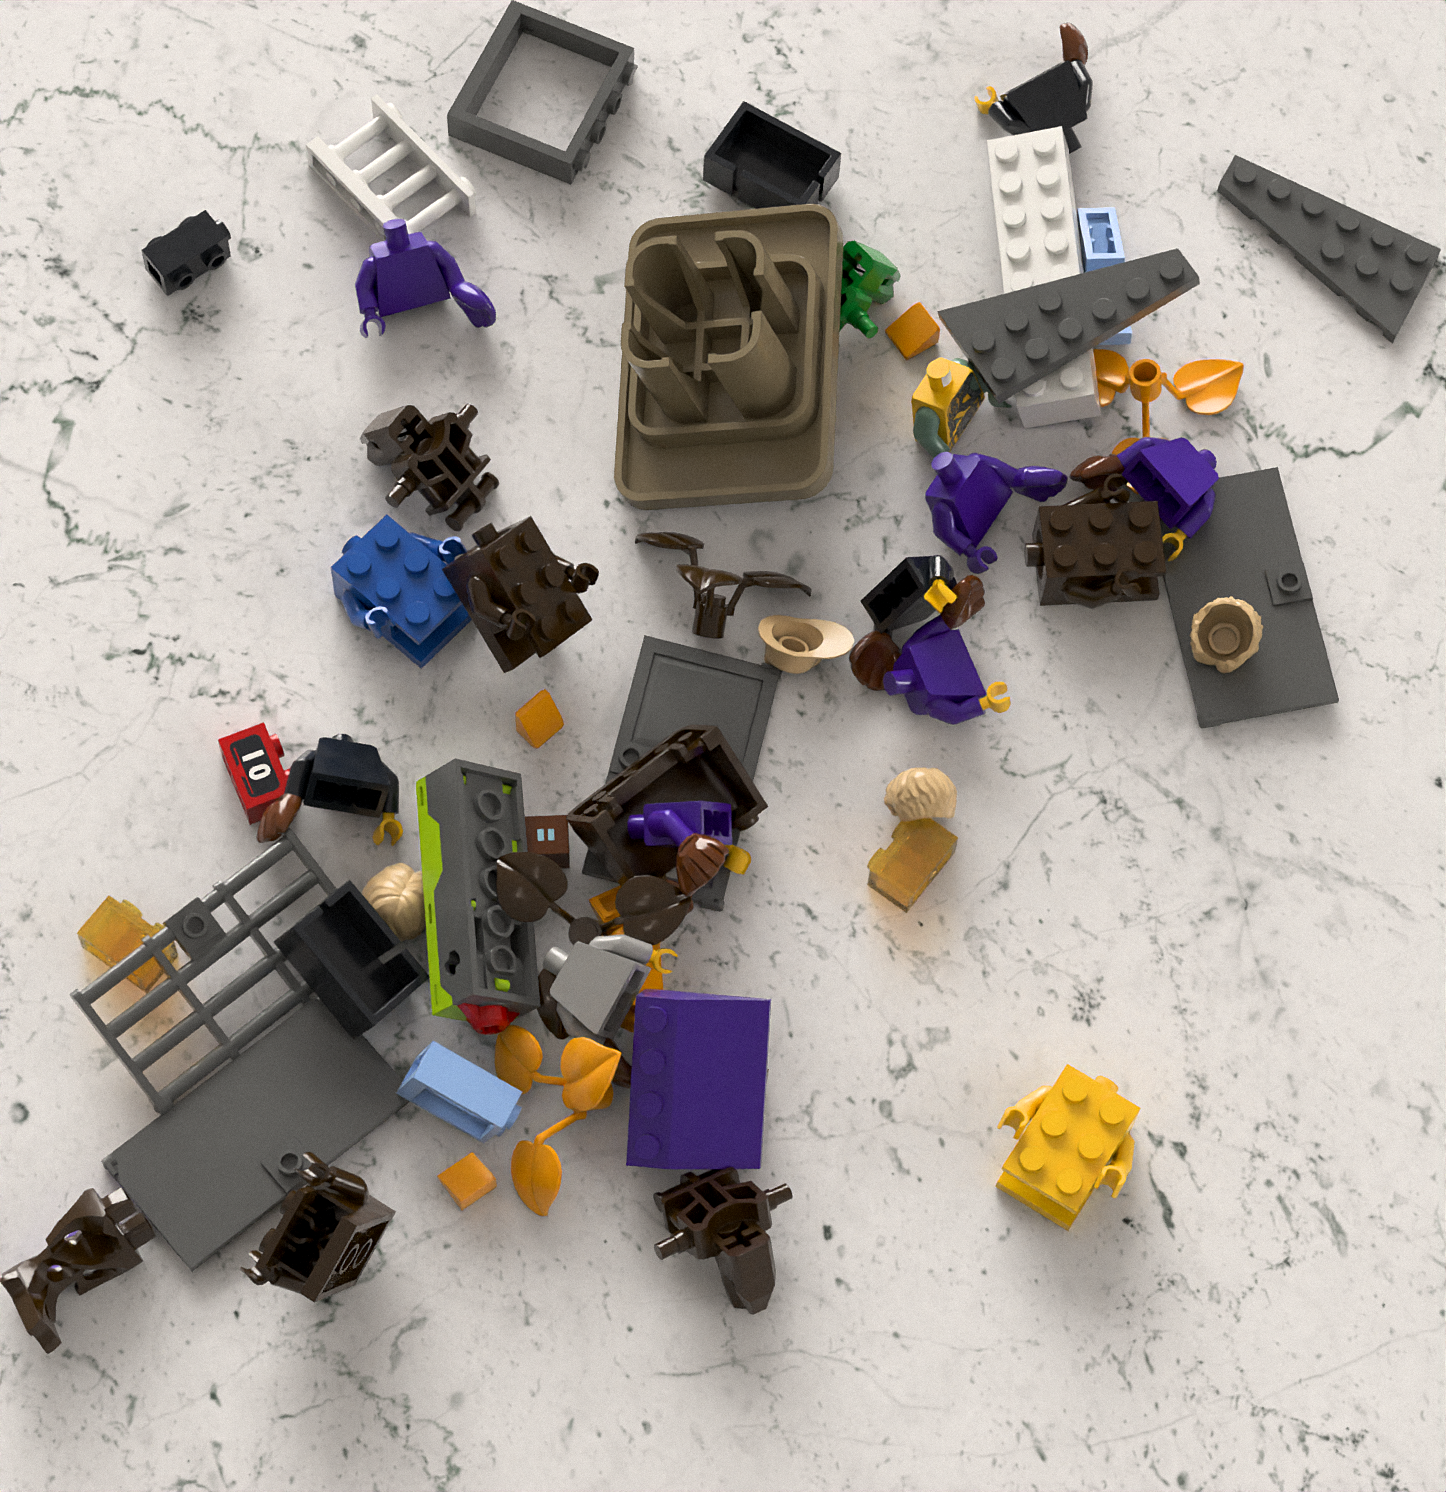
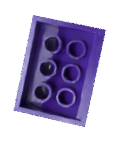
(698, 1080)

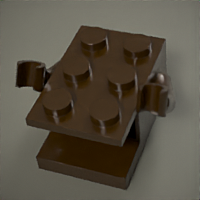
(1097, 549)
(520, 592)
(323, 1234)

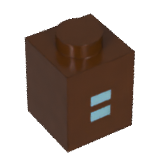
(549, 837)

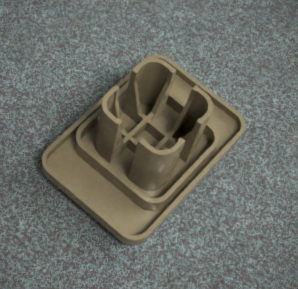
(729, 358)

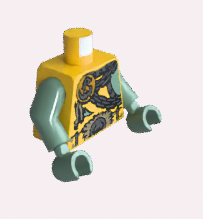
(947, 403)

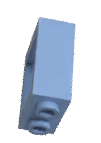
(460, 1093)

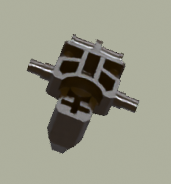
(431, 459)
(725, 1221)

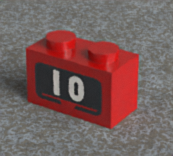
(254, 768)

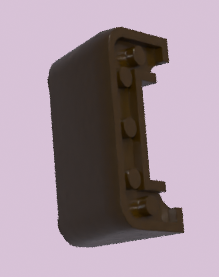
(681, 768)

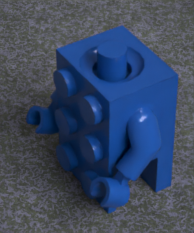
(398, 588)

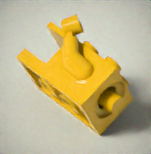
(1069, 1146)

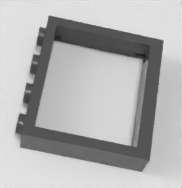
(519, 148)

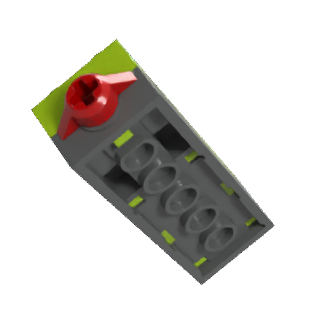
(476, 952)

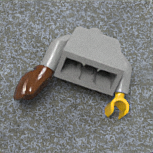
(599, 986)

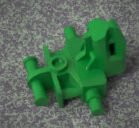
(865, 278)

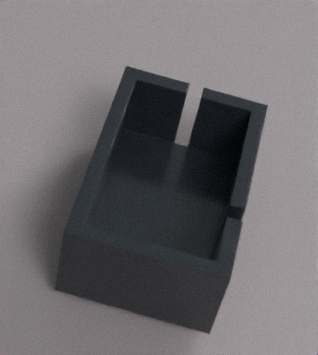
(769, 162)
(338, 958)

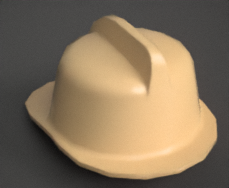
(802, 643)

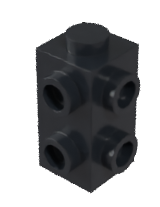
(187, 252)

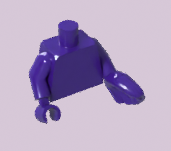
(411, 274)
(972, 494)

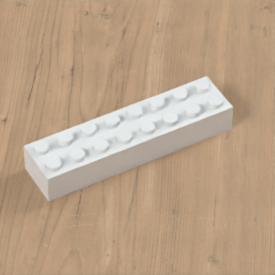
(1040, 246)

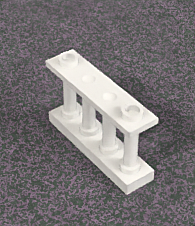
(353, 185)

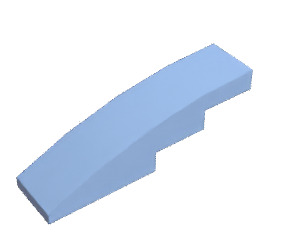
(1102, 248)

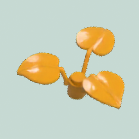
(1205, 384)
(587, 1087)

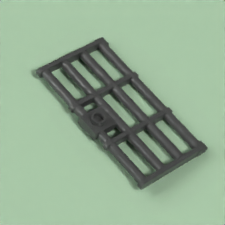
(205, 944)

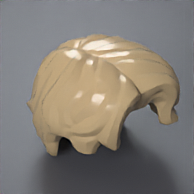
(1225, 633)
(921, 794)
(398, 899)

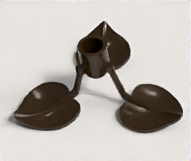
(710, 607)
(532, 883)

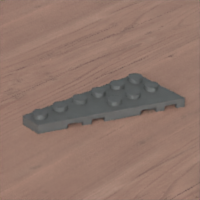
(1343, 248)
(1042, 327)

